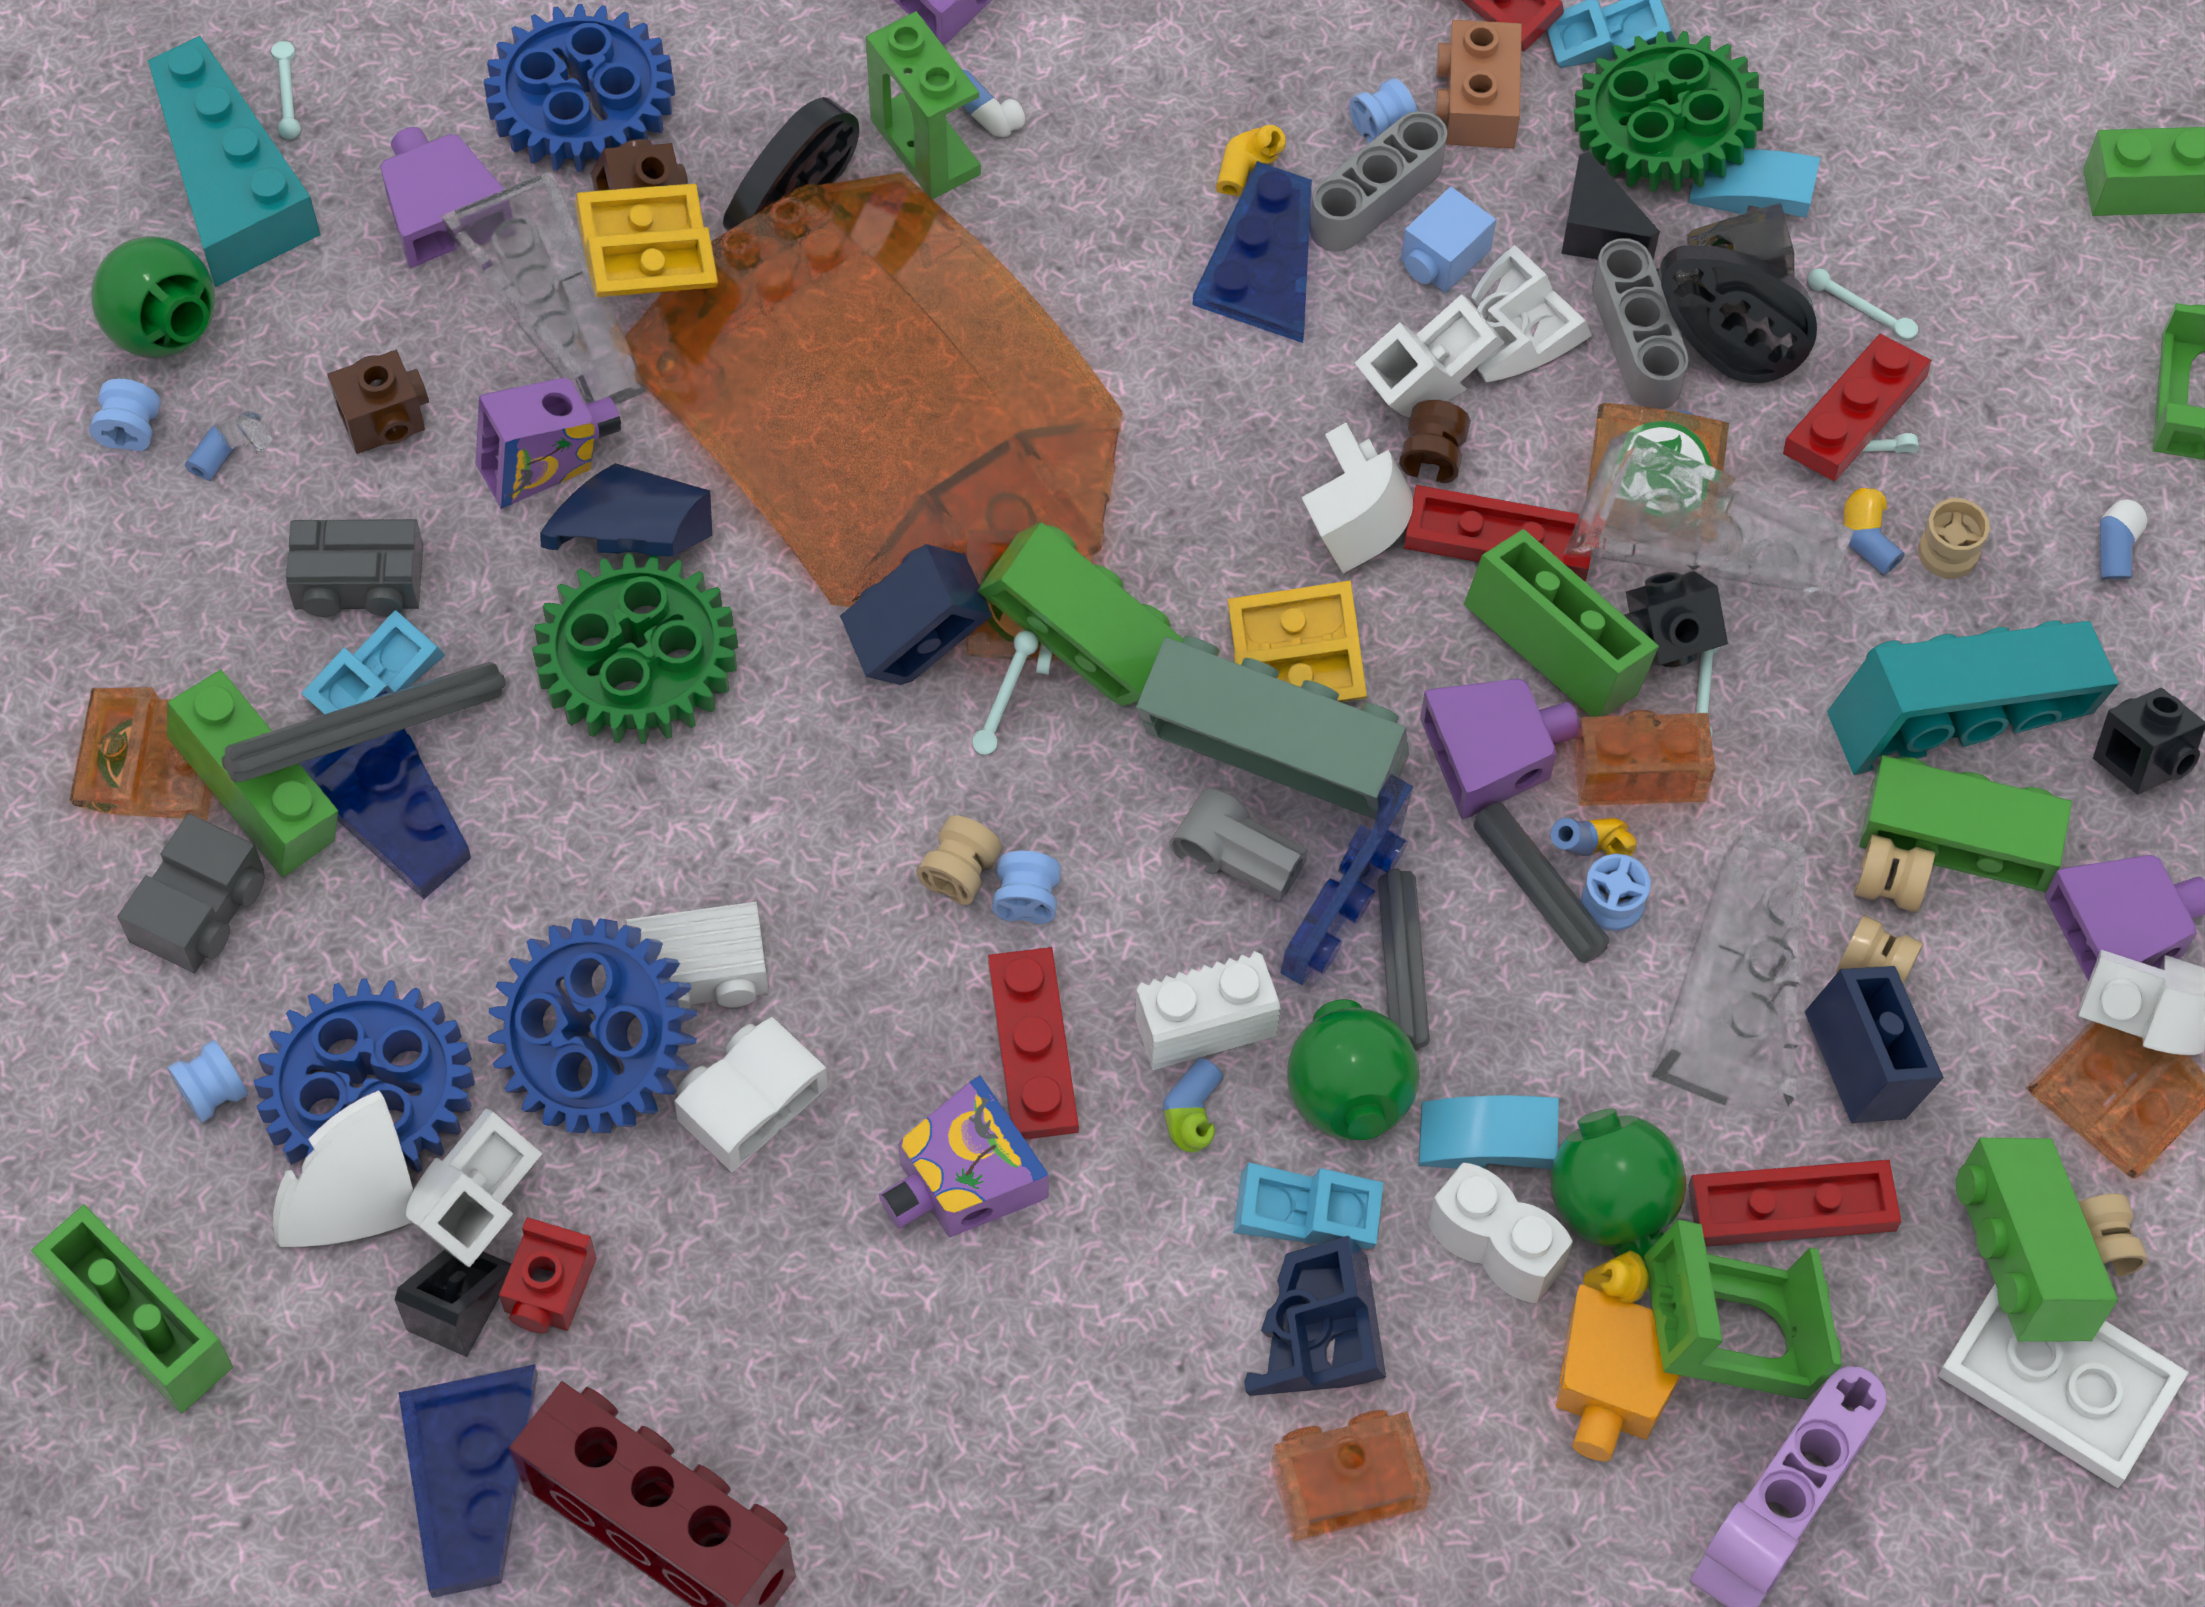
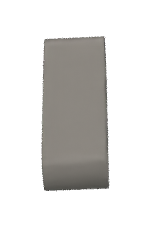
(1377, 181)
(1639, 301)

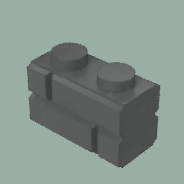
(354, 565)

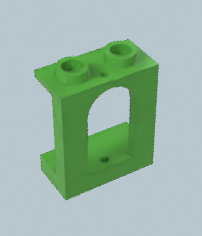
(916, 119)
(2179, 426)
(1687, 1321)

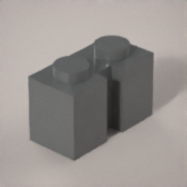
(193, 894)

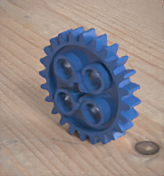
(534, 96)
(633, 988)
(382, 1031)

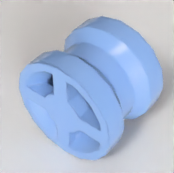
(1380, 110)
(125, 415)
(1620, 878)
(1026, 887)
(207, 1081)

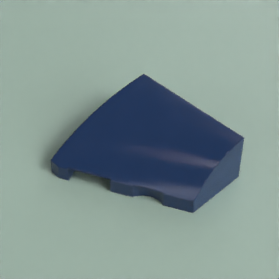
(632, 514)
(1321, 1299)

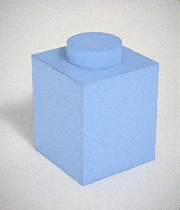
(1447, 240)

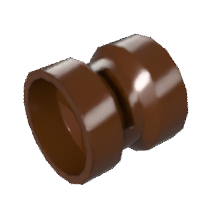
(1436, 434)

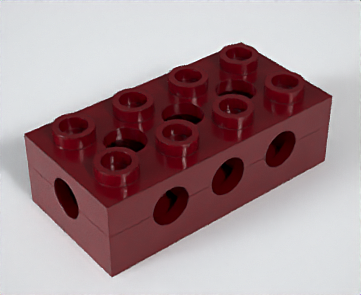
(651, 1506)

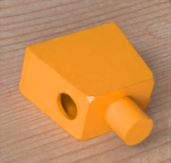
(1611, 1372)

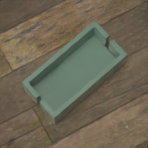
(1271, 725)

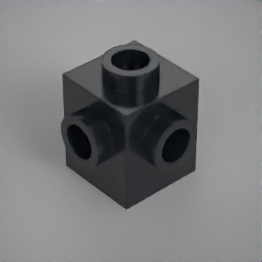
(1679, 615)
(2150, 740)

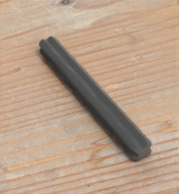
(362, 722)

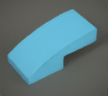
(1592, 31)
(1761, 181)
(387, 660)
(1489, 1131)
(1308, 1207)

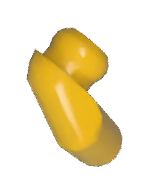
(1242, 154)
(1620, 1277)

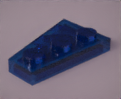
(1263, 256)
(393, 808)
(1368, 852)
(466, 1473)

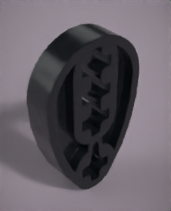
(806, 150)
(1725, 341)

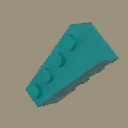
(233, 173)
(1969, 689)

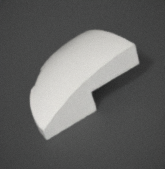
(1514, 308)
(349, 1183)

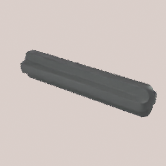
(1541, 882)
(1404, 955)

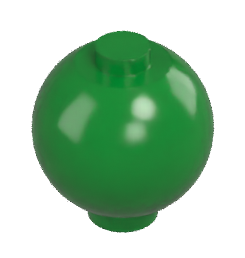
(153, 297)
(1352, 1072)
(1618, 1181)

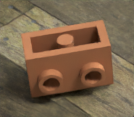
(1482, 83)

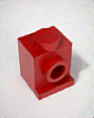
(555, 1301)

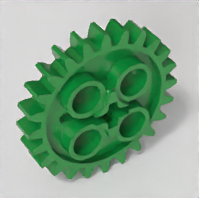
(1669, 111)
(635, 648)

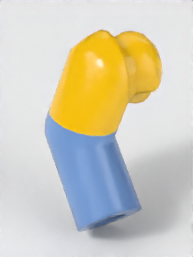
(1864, 515)
(1593, 836)

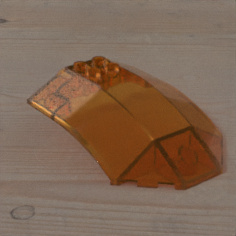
(880, 383)

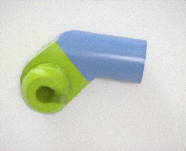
(1185, 1109)

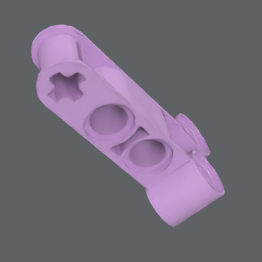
(1756, 1542)

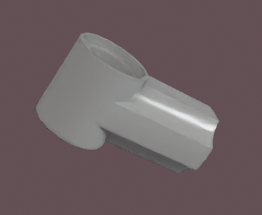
(1225, 838)

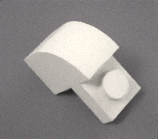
(1432, 362)
(1364, 506)
(2149, 1001)
(463, 1194)

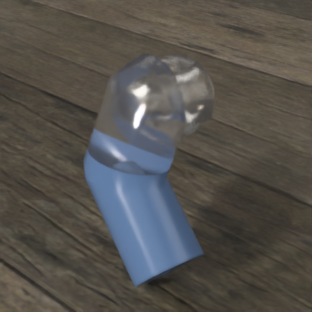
(224, 438)

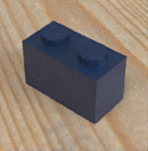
(915, 614)
(1873, 1044)

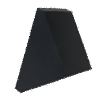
(1602, 213)
(450, 1300)

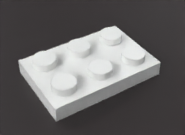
(2077, 1396)

